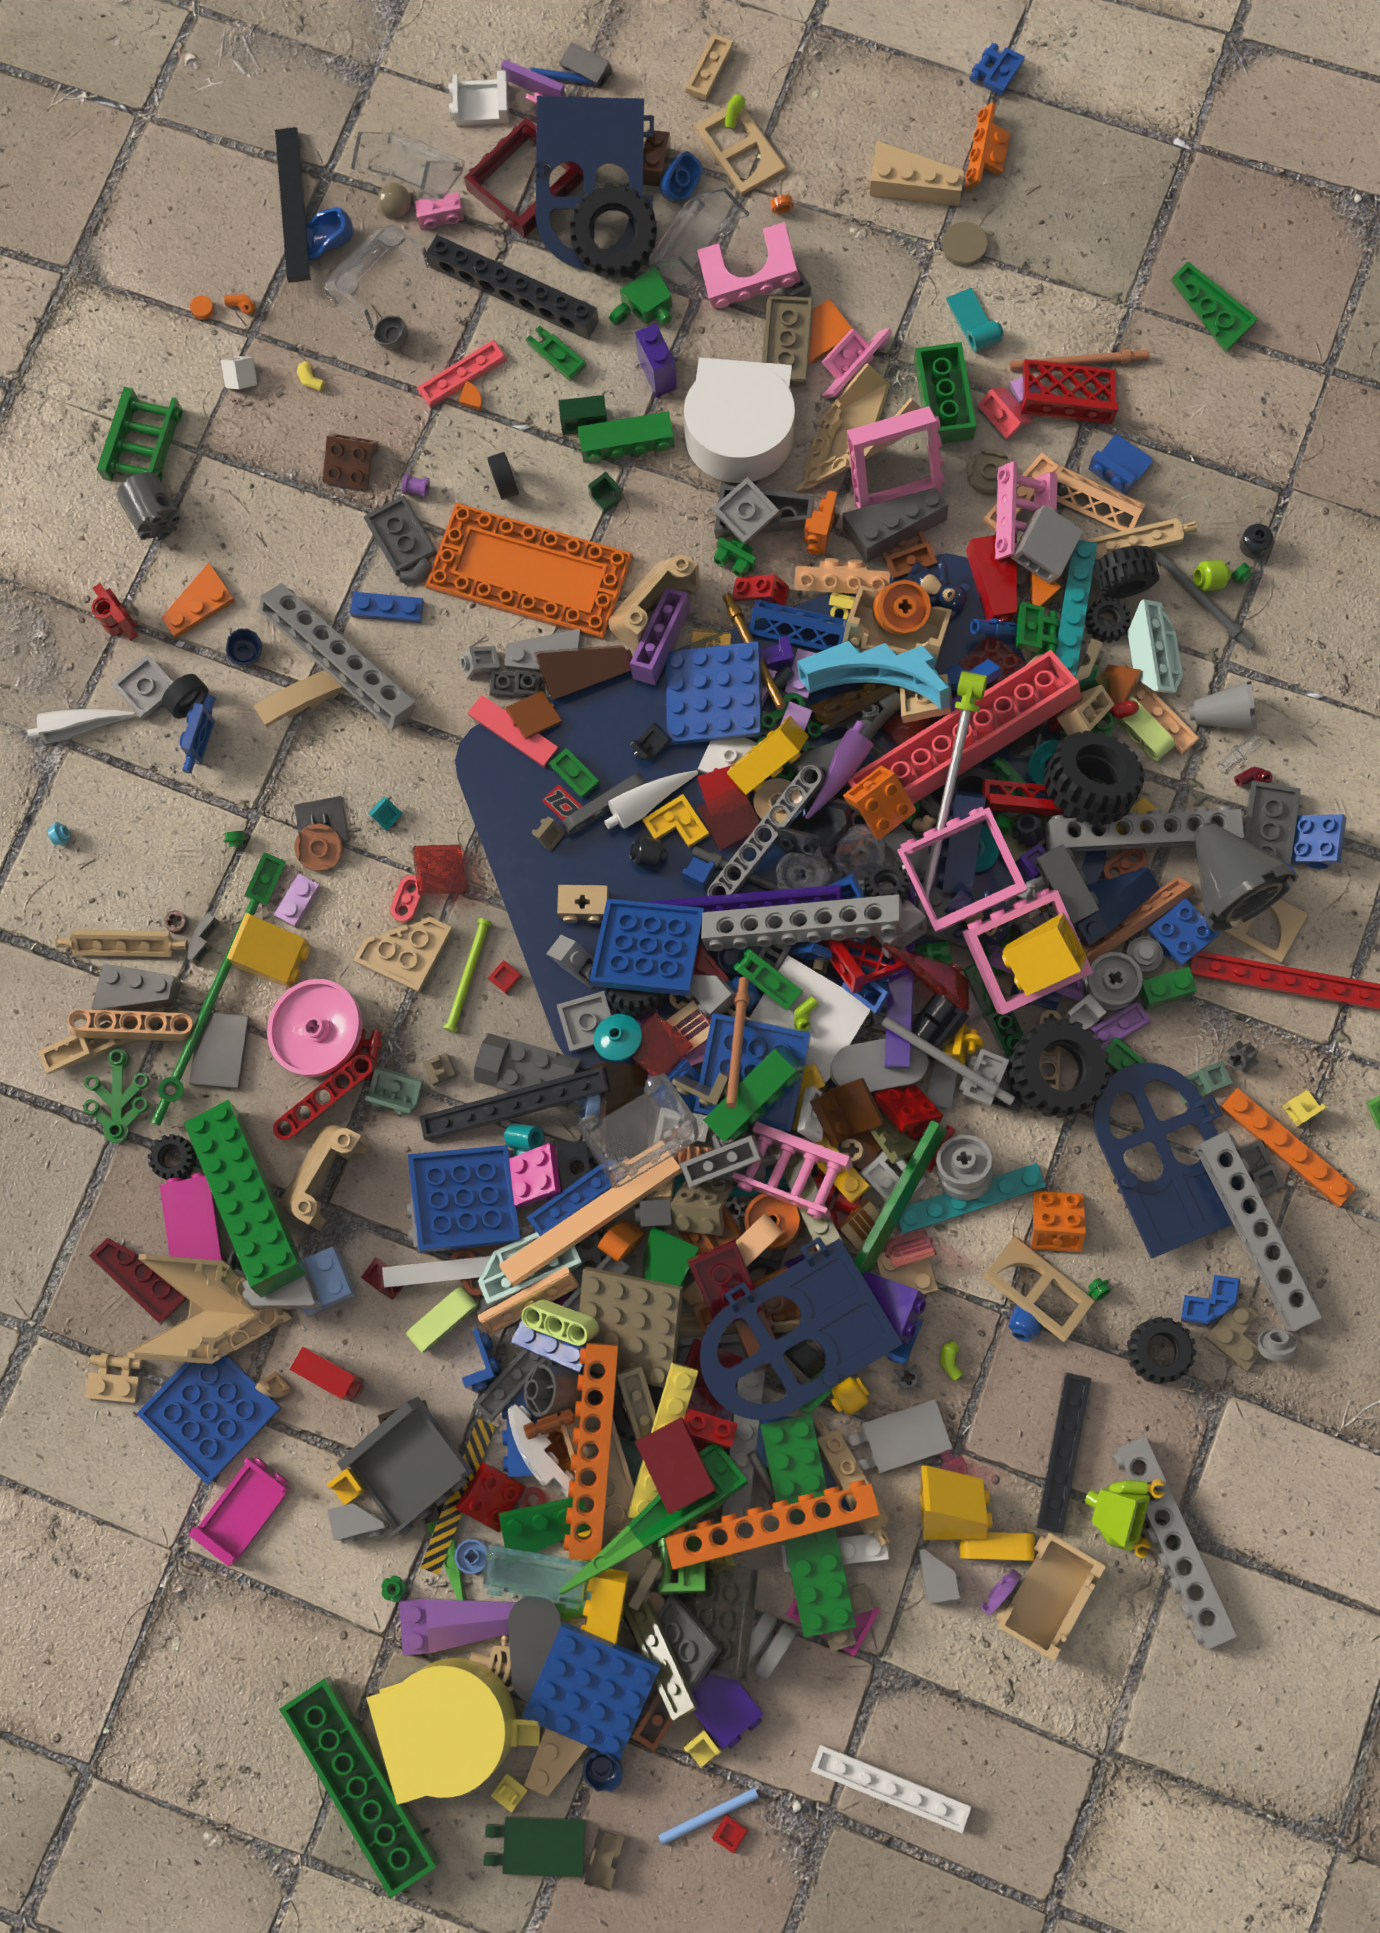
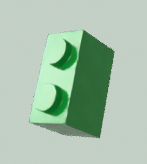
(1167, 988)

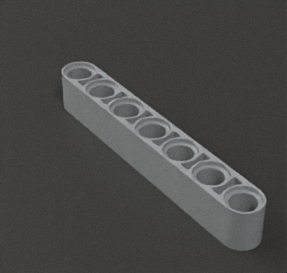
(769, 821)

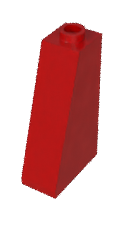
(993, 578)

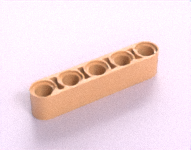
(120, 1018)
(750, 1245)

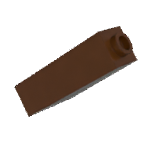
(578, 668)

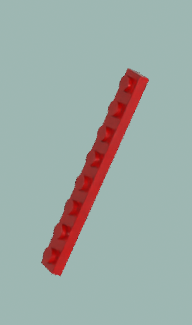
(1286, 980)

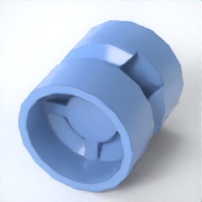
(471, 1555)

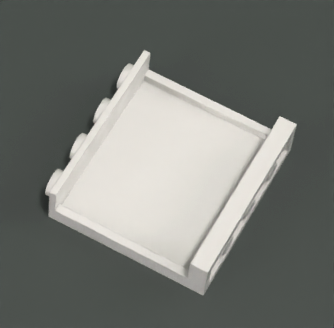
(831, 1023)

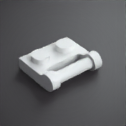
(882, 1177)

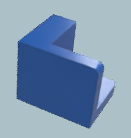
(698, 873)

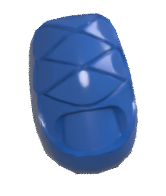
(681, 177)

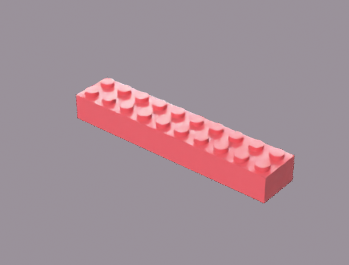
(1004, 715)

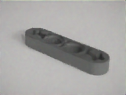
(600, 805)

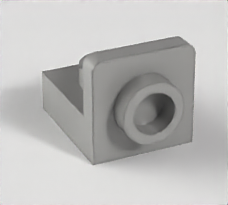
(479, 660)

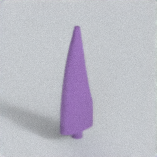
(845, 762)

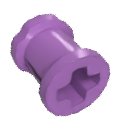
(415, 486)

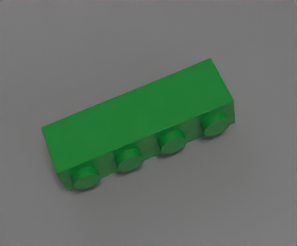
(626, 437)

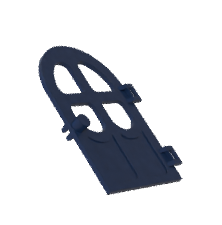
(590, 135)
(1183, 1199)
(834, 1312)

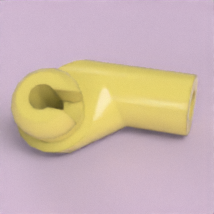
(307, 379)

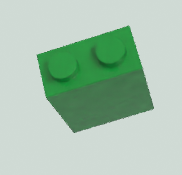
(667, 1258)

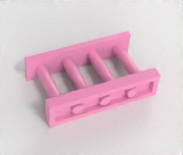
(1044, 494)
(812, 1154)

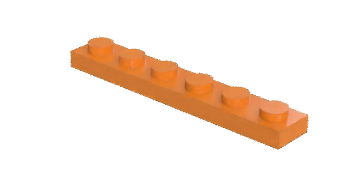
(1288, 1147)

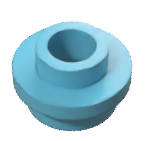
(59, 834)

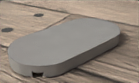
(868, 1062)

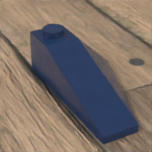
(1117, 900)

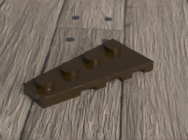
(849, 702)

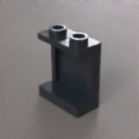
(819, 832)

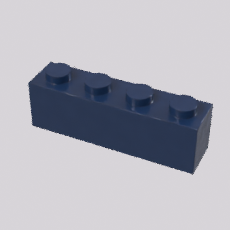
(962, 848)

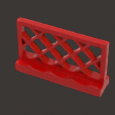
(1069, 406)
(847, 964)

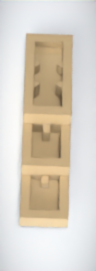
(297, 697)
(78, 1050)

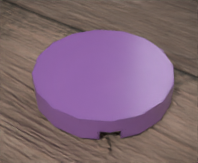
(1000, 1592)

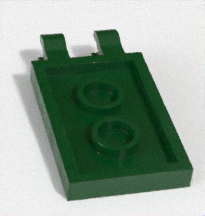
(539, 1846)

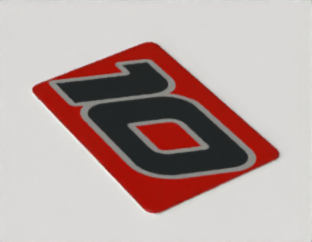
(561, 802)

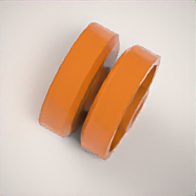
(896, 620)
(787, 1217)

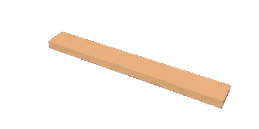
(586, 1222)

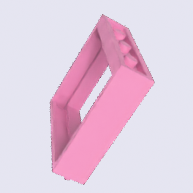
(888, 430)
(953, 827)
(1000, 917)

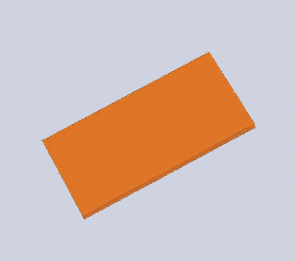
(529, 571)

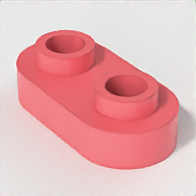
(405, 899)

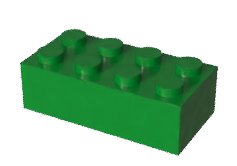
(946, 390)
(755, 1092)

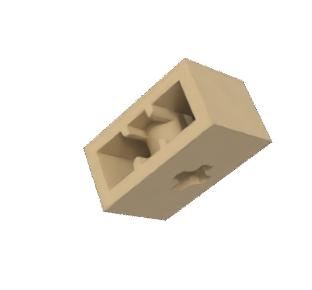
(1086, 711)
(571, 897)

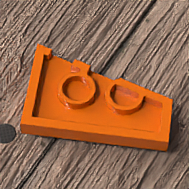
(198, 602)

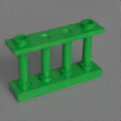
(123, 423)

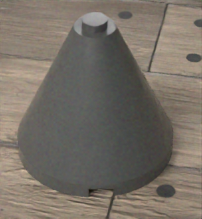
(1237, 877)

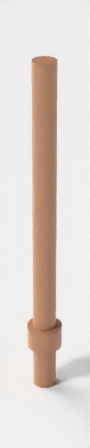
(1123, 357)
(741, 1002)

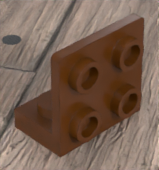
(348, 461)
(846, 1111)

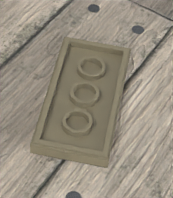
(788, 334)

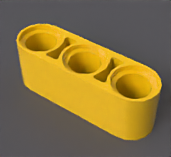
(999, 1547)

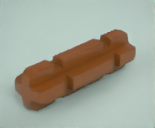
(549, 1423)

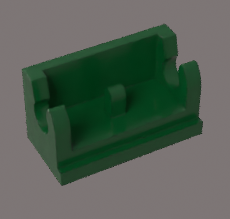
(581, 412)

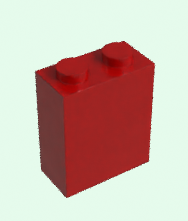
(327, 1375)

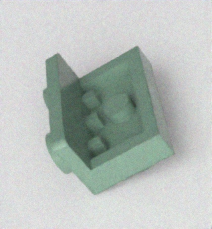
(394, 1091)

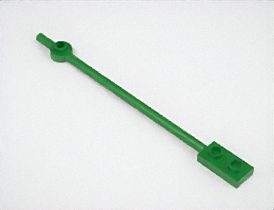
(258, 892)

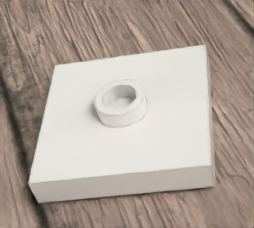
(724, 753)

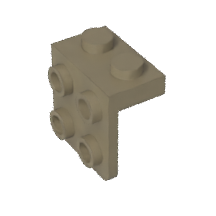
(706, 1095)
(700, 1207)
(642, 1570)

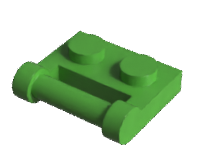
(690, 1578)

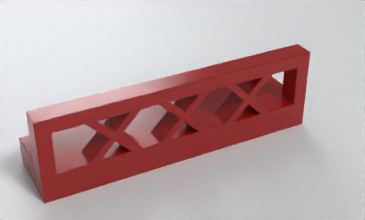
(1019, 804)

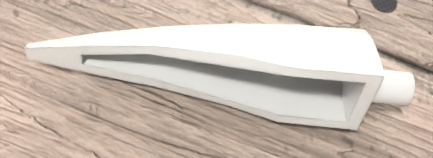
(66, 724)
(641, 800)

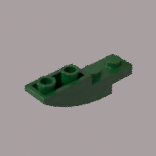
(1003, 1027)

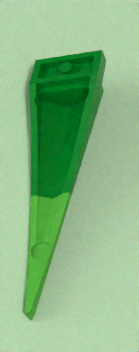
(655, 1522)

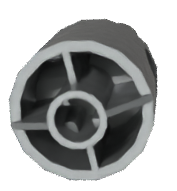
(148, 506)
(819, 757)
(553, 1389)

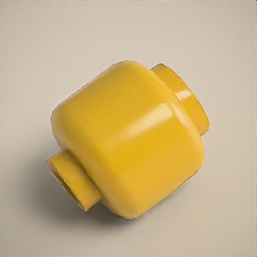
(850, 1395)

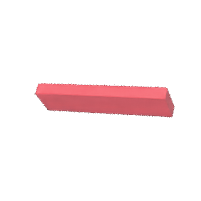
(465, 370)
(501, 724)

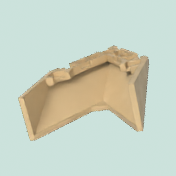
(855, 407)
(217, 1315)

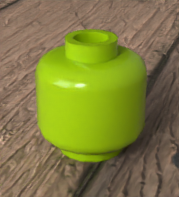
(1211, 575)

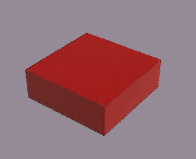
(505, 977)
(730, 1833)

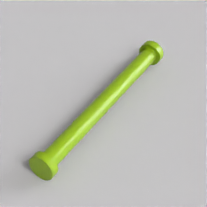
(467, 975)

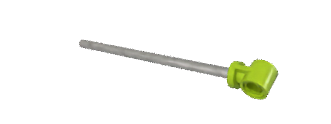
(971, 688)

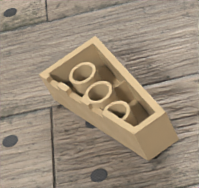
(914, 177)

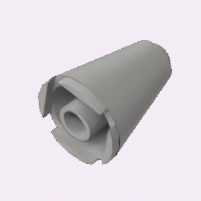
(1226, 708)

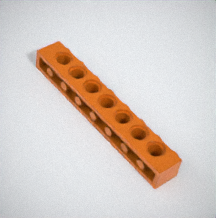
(591, 1545)
(682, 1556)

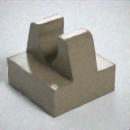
(548, 833)
(439, 1069)

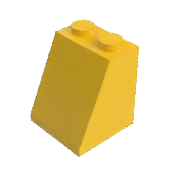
(268, 951)
(1044, 955)
(953, 1505)

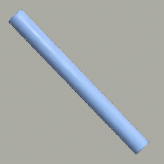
(708, 1816)

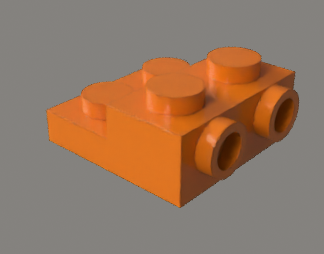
(819, 526)

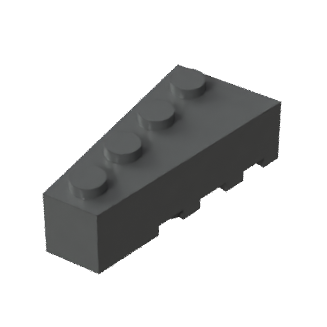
(793, 511)
(891, 522)

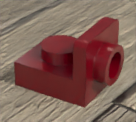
(374, 1276)

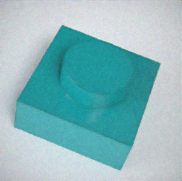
(385, 813)

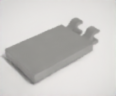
(903, 1437)

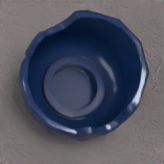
(243, 647)
(729, 957)
(603, 1771)

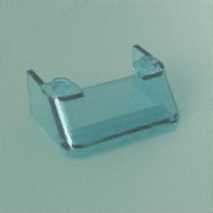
(533, 1575)

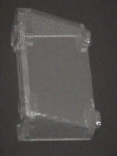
(640, 1132)

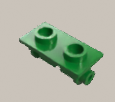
(1007, 773)

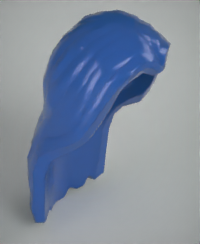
(328, 231)

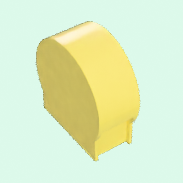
(443, 1729)

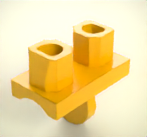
(964, 1041)

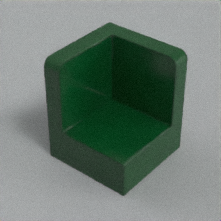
(605, 492)
(1097, 678)

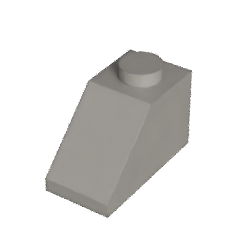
(938, 1579)

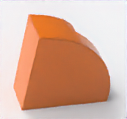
(470, 397)

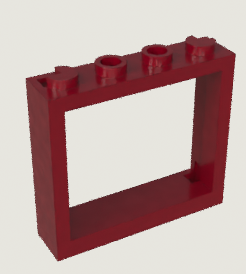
(492, 161)

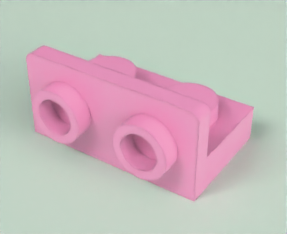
(439, 213)

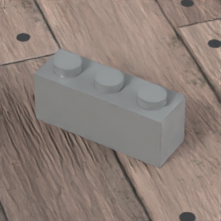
(721, 1161)

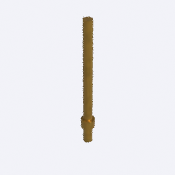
(736, 616)

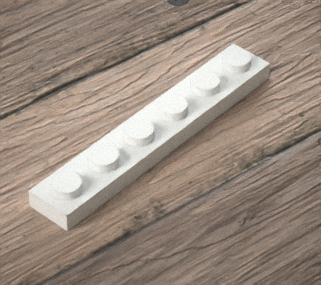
(891, 1788)

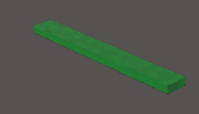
(900, 1197)

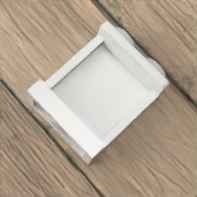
(480, 101)

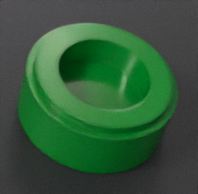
(620, 314)

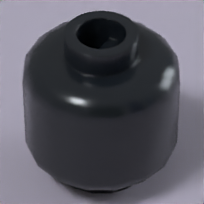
(1256, 541)
(647, 853)

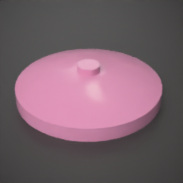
(314, 1028)

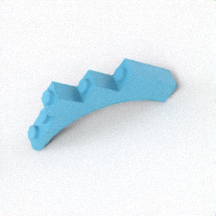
(879, 664)

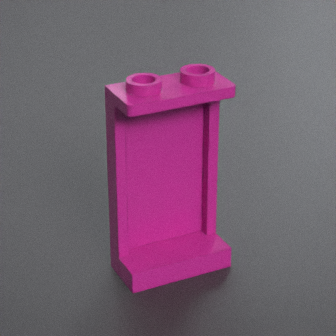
(191, 1218)
(241, 1511)

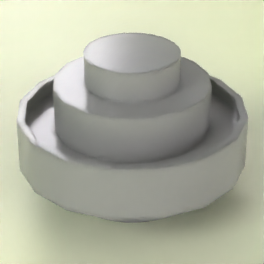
(1145, 953)
(1277, 1344)

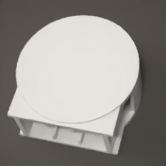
(739, 418)

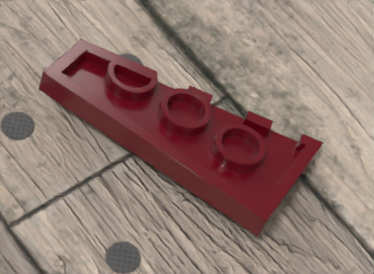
(138, 1280)

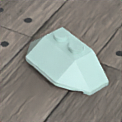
(1155, 648)
(496, 1285)

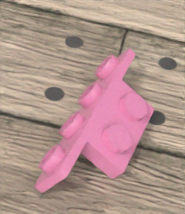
(849, 357)

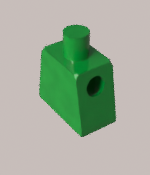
(648, 297)

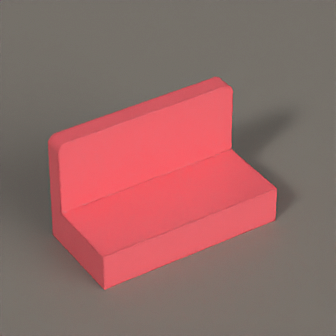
(1003, 411)

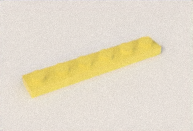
(671, 1407)

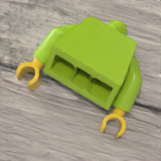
(1122, 1511)

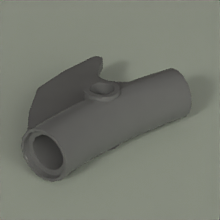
(872, 716)

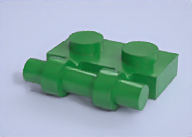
(1030, 628)

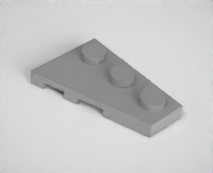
(521, 653)

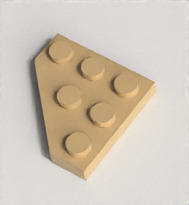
(405, 952)

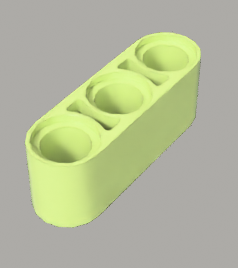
(1147, 733)
(442, 1319)
(571, 1322)

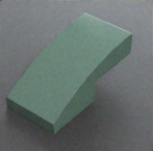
(1209, 1079)

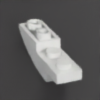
(540, 1463)
(854, 1550)

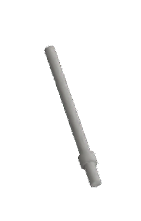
(989, 1086)

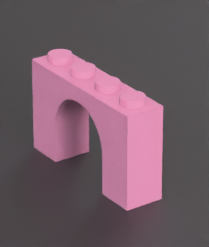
(778, 271)

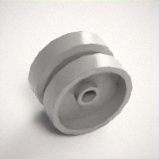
(1123, 972)
(964, 1167)
(767, 1645)

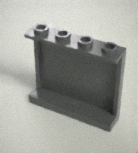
(407, 1466)

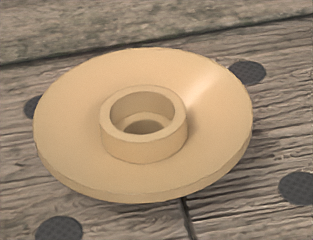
(769, 794)

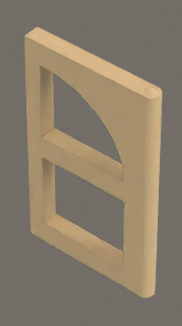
(769, 165)
(1289, 920)
(1019, 1254)

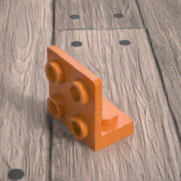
(881, 801)
(1058, 1221)

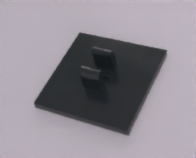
(324, 811)

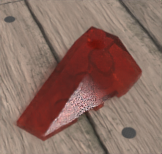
(934, 974)

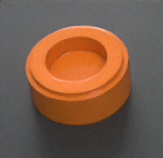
(781, 204)
(202, 307)

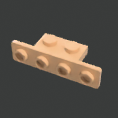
(839, 577)

